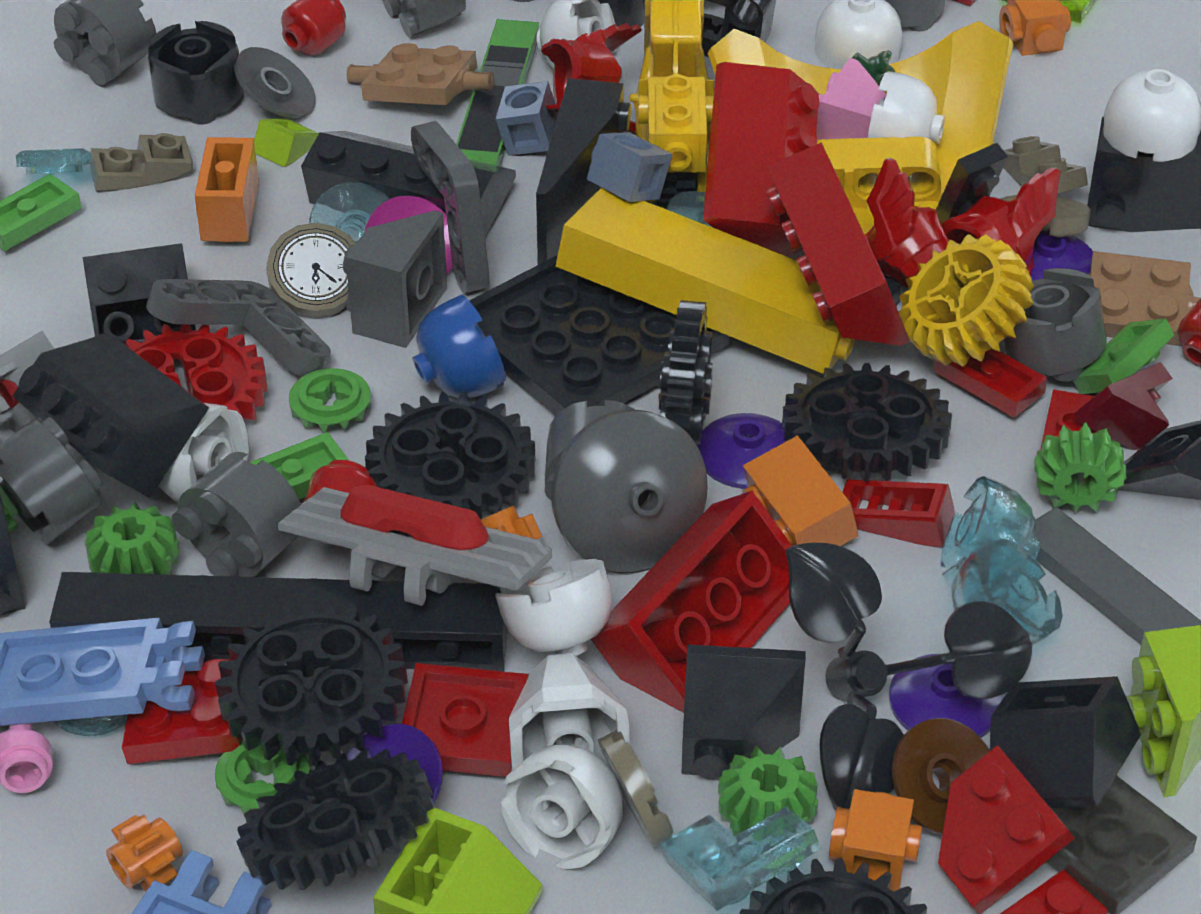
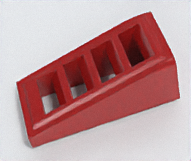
(924, 523)

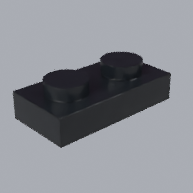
(970, 180)

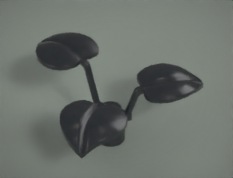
(829, 598)

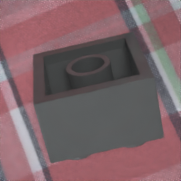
(396, 277)

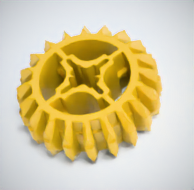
(966, 300)

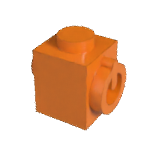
(1035, 25)
(876, 833)

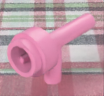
(24, 758)

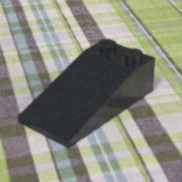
(563, 188)
(1144, 193)

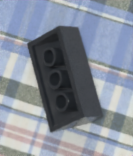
(393, 170)
(113, 408)

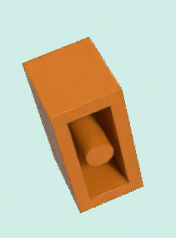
(227, 189)
(800, 495)

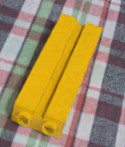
(674, 258)

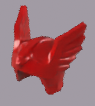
(588, 59)
(1012, 221)
(901, 231)

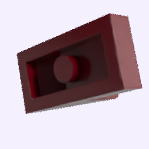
(1129, 408)

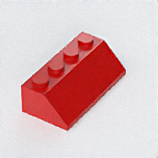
(755, 122)
(834, 248)
(709, 589)

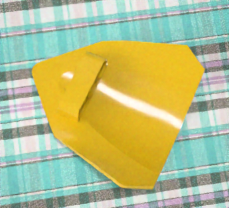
(965, 76)

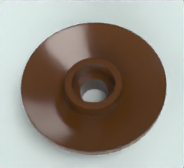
(937, 748)

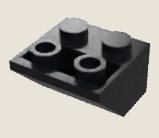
(121, 287)
(1066, 737)

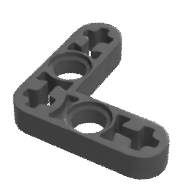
(458, 183)
(242, 304)

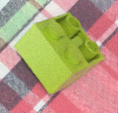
(1168, 704)
(456, 870)

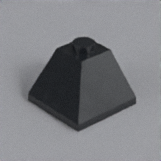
(1168, 464)
(738, 702)

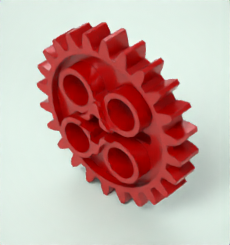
(213, 365)

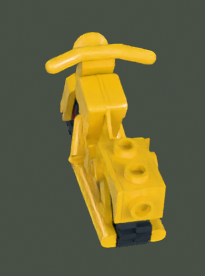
(675, 93)

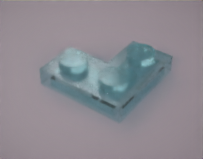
(731, 866)

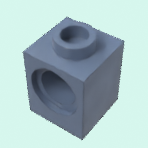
(524, 118)
(629, 166)

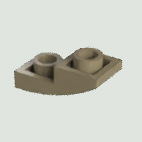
(1033, 157)
(154, 161)

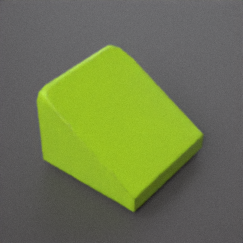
(283, 140)

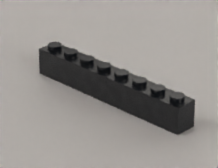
(448, 630)

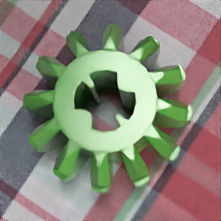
(1080, 468)
(132, 542)
(763, 786)

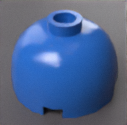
(457, 352)

